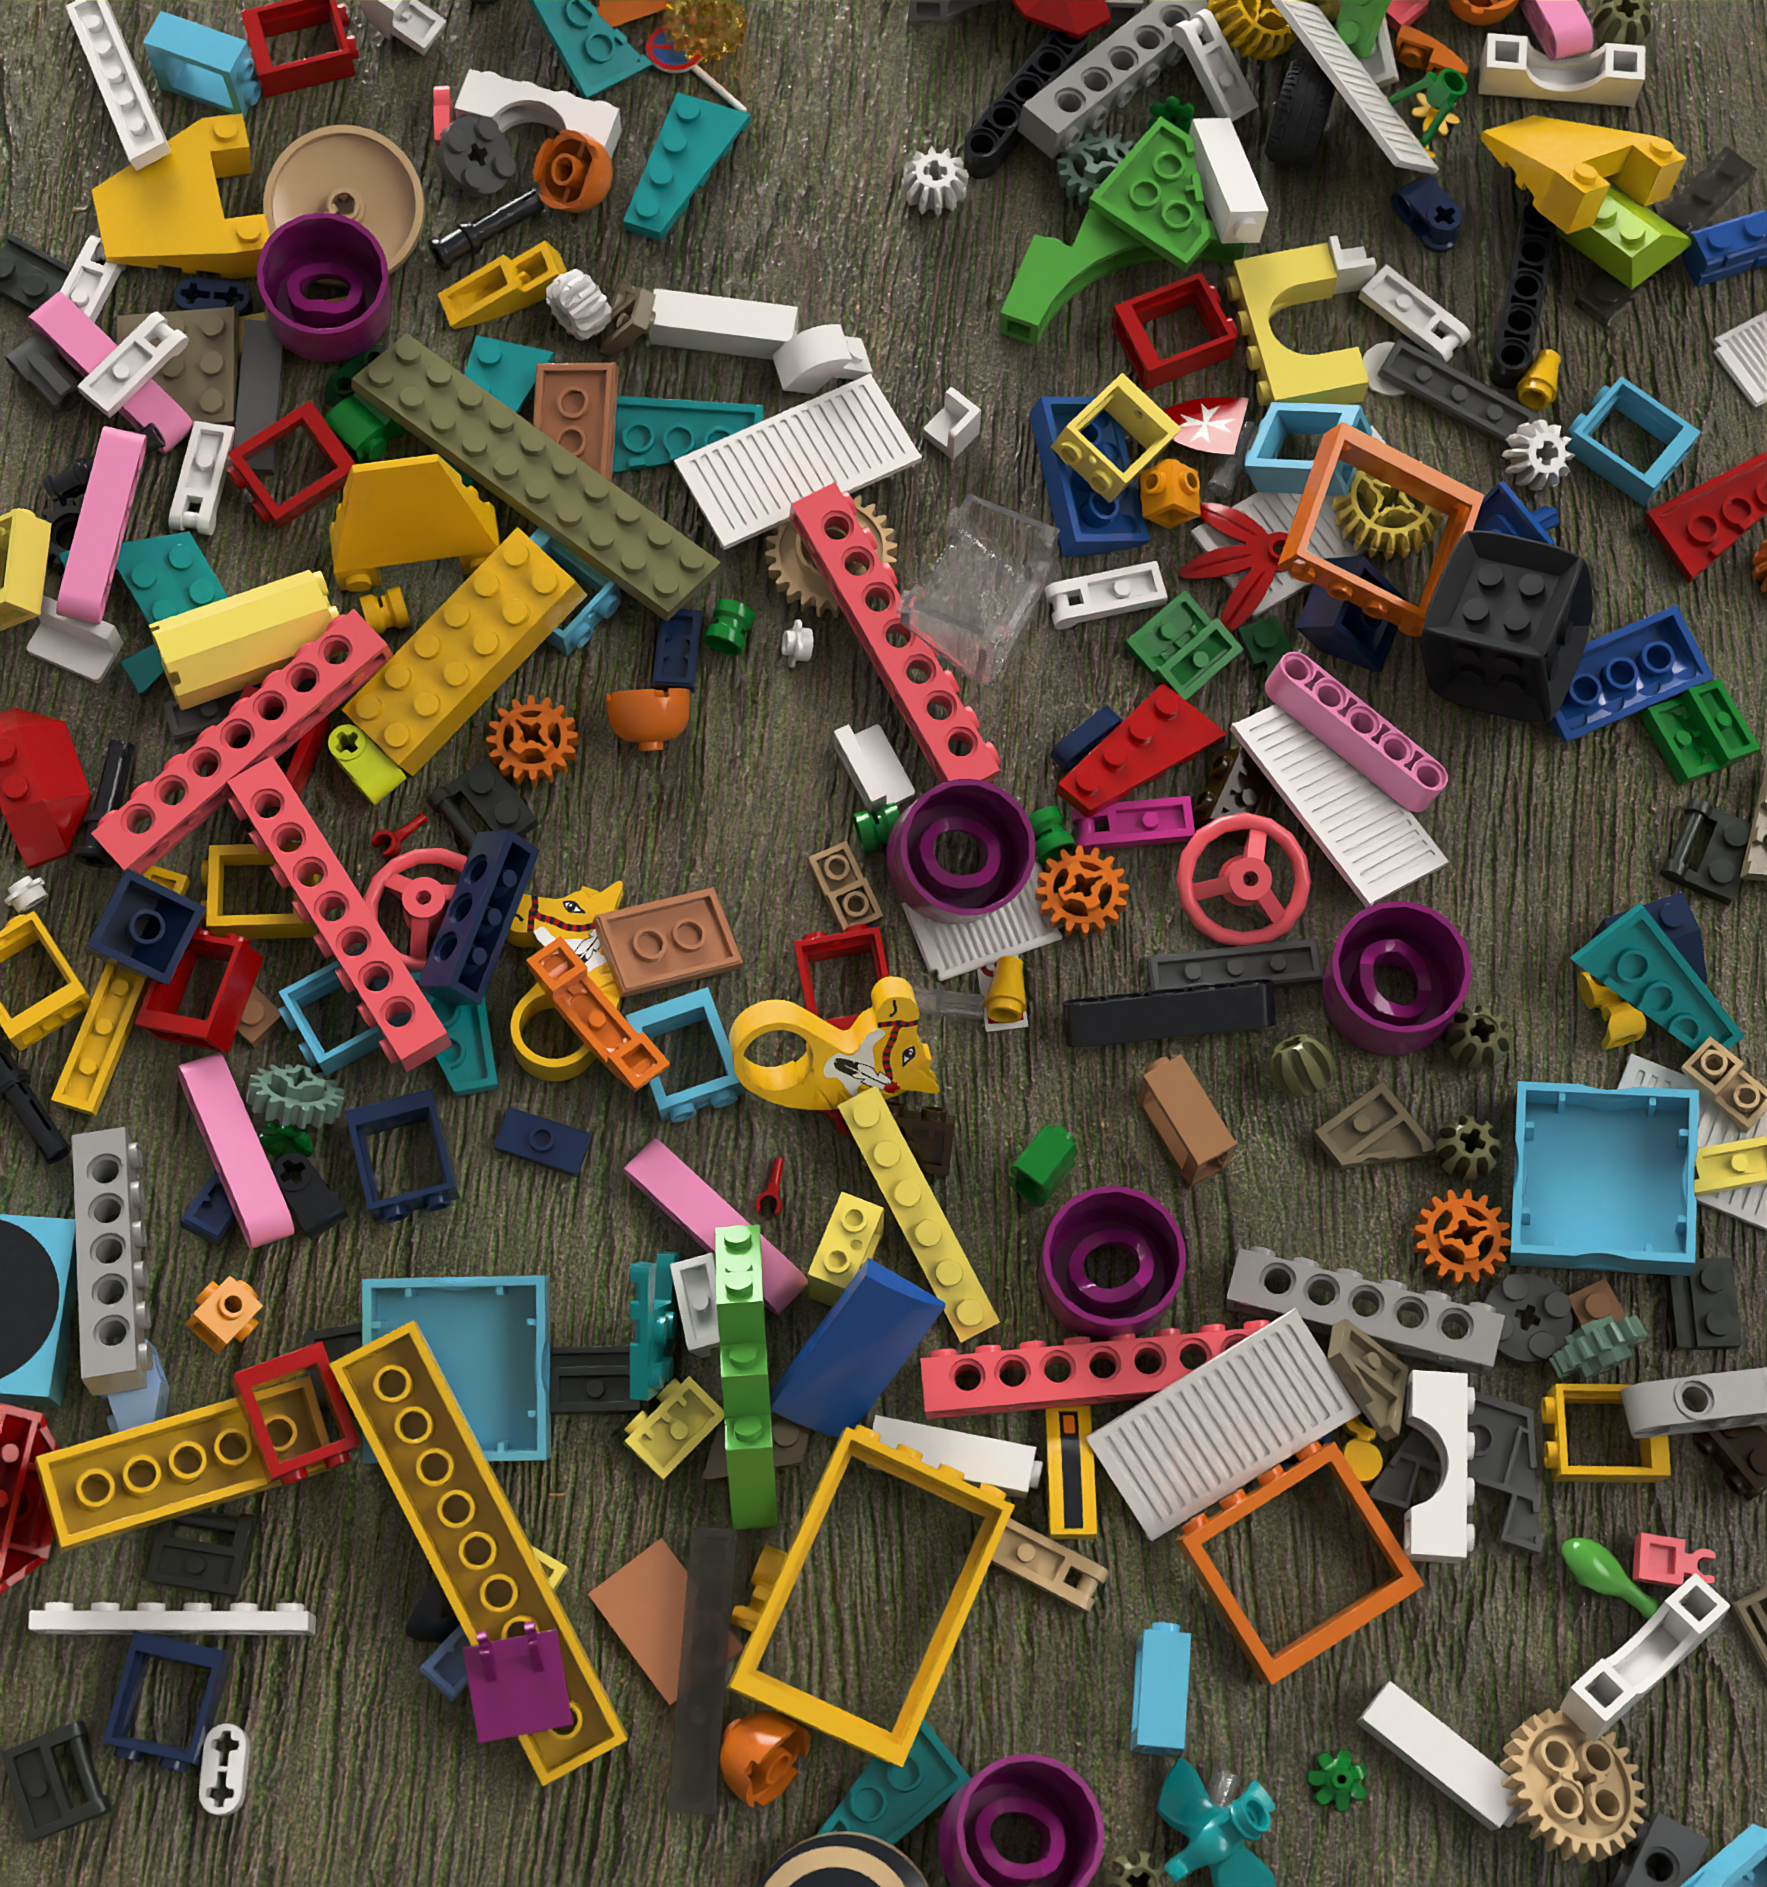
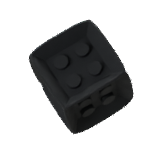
(1507, 626)

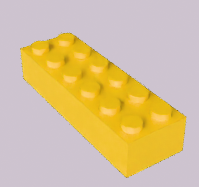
(464, 652)
(174, 1465)

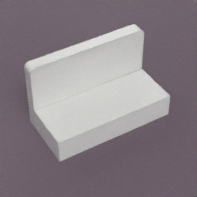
(74, 644)
(873, 767)
(696, 1298)

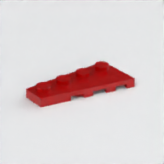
(1711, 516)
(1139, 750)

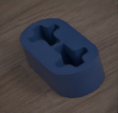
(213, 294)
(1084, 738)

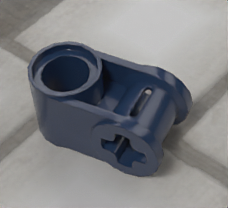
(1428, 213)

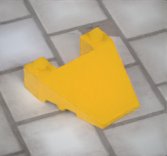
(1568, 160)
(174, 208)
(408, 515)

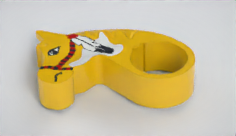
(539, 924)
(838, 1063)

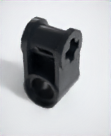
(311, 1199)

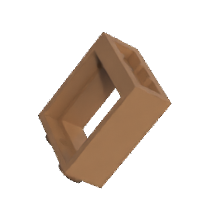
(1185, 1119)

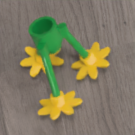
(1436, 104)

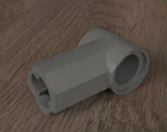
(40, 365)

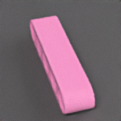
(1559, 26)
(86, 346)
(101, 525)
(1356, 732)
(235, 1150)
(701, 1210)

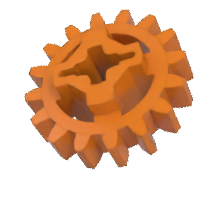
(533, 723)
(1078, 874)
(1466, 1255)

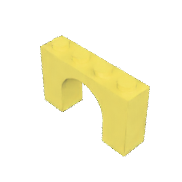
(1268, 285)

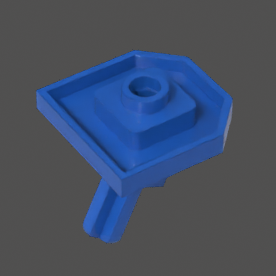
(1506, 514)

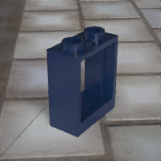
(391, 1115)
(141, 1649)

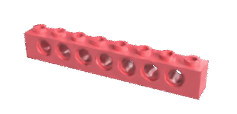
(832, 508)
(268, 738)
(268, 787)
(1081, 1388)

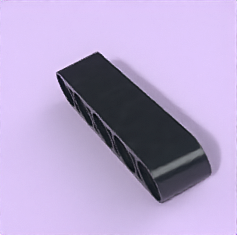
(1006, 109)
(1518, 309)
(1169, 1013)

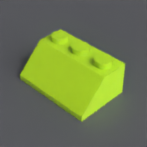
(1628, 239)

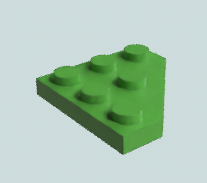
(1158, 195)

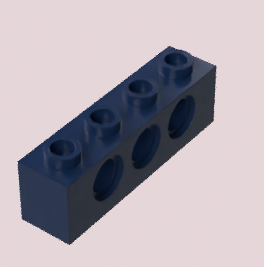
(478, 918)

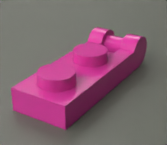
(1137, 824)

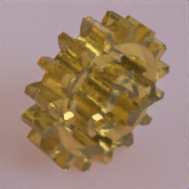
(705, 26)

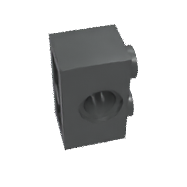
(1668, 1840)

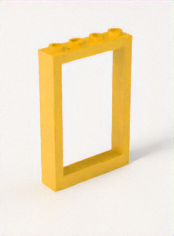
(943, 1482)

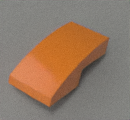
(1424, 52)

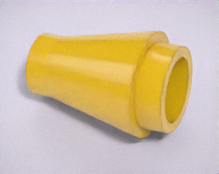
(1540, 381)
(1006, 993)

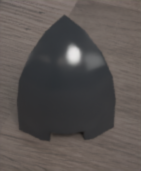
(433, 1617)

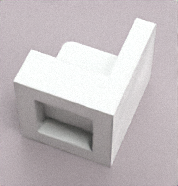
(1351, 266)
(954, 425)

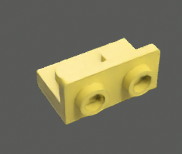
(674, 1427)

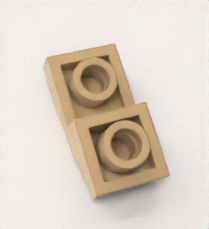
(844, 886)
(1726, 1084)

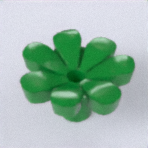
(1173, 112)
(284, 1139)
(1327, 1780)

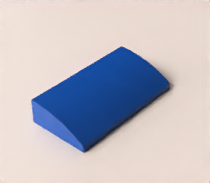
(1085, 517)
(1630, 673)
(855, 1351)

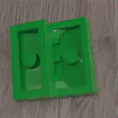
(1182, 646)
(1700, 732)

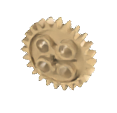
(1572, 1787)

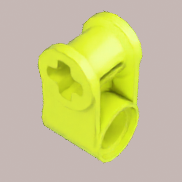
(368, 766)

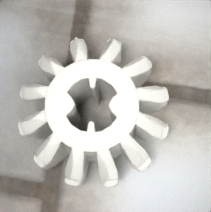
(934, 181)
(578, 304)
(1552, 453)

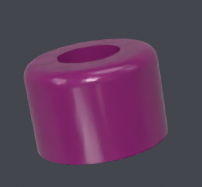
(317, 249)
(995, 825)
(1407, 938)
(1118, 1219)
(1046, 1795)

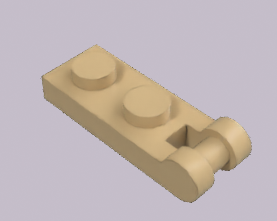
(1047, 1564)

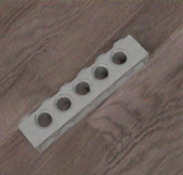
(1106, 77)
(95, 1158)
(1426, 1342)

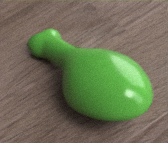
(1601, 1571)

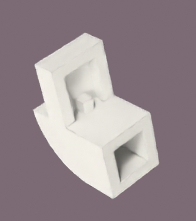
(406, 20)
(818, 355)

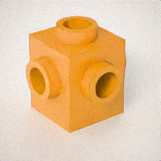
(1170, 493)
(225, 1313)

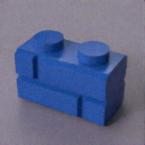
(1727, 249)

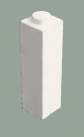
(1228, 181)
(721, 324)
(980, 1458)
(1440, 1756)

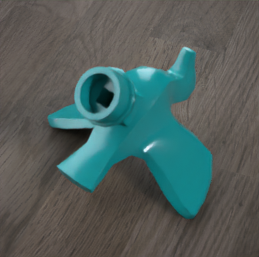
(1215, 1831)

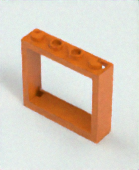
(1400, 472)
(1238, 1504)

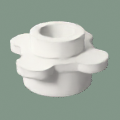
(797, 643)
(26, 894)

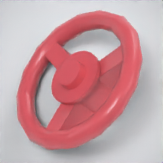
(1244, 880)
(423, 898)

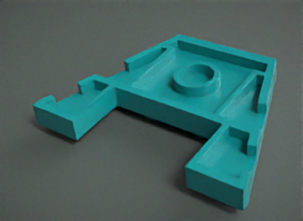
(165, 580)
(655, 1325)

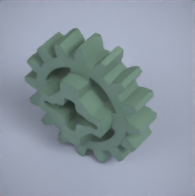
(1090, 163)
(295, 1096)
(1598, 1347)

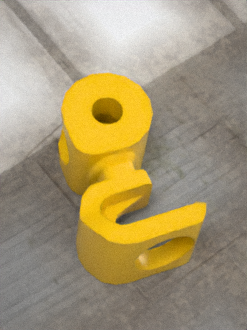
(1624, 1021)
(1359, 1452)
(763, 1580)

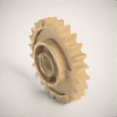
(798, 572)

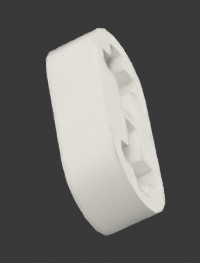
(213, 1768)

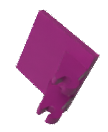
(517, 1684)

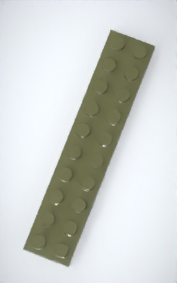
(536, 476)

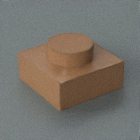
(258, 1019)
(1595, 1304)

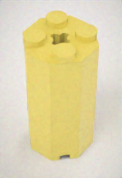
(241, 637)

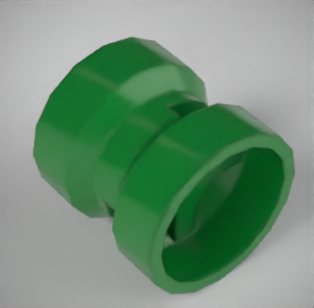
(729, 627)
(875, 827)
(1050, 834)

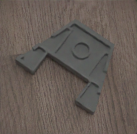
(1501, 1463)

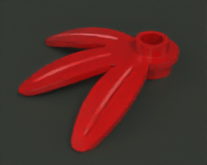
(1254, 555)

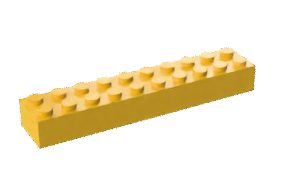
(470, 1529)

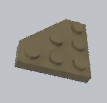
(207, 370)

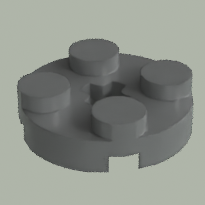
(490, 144)
(1549, 1308)

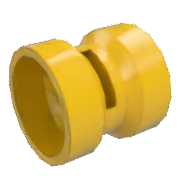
(385, 610)

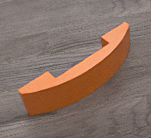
(593, 1017)

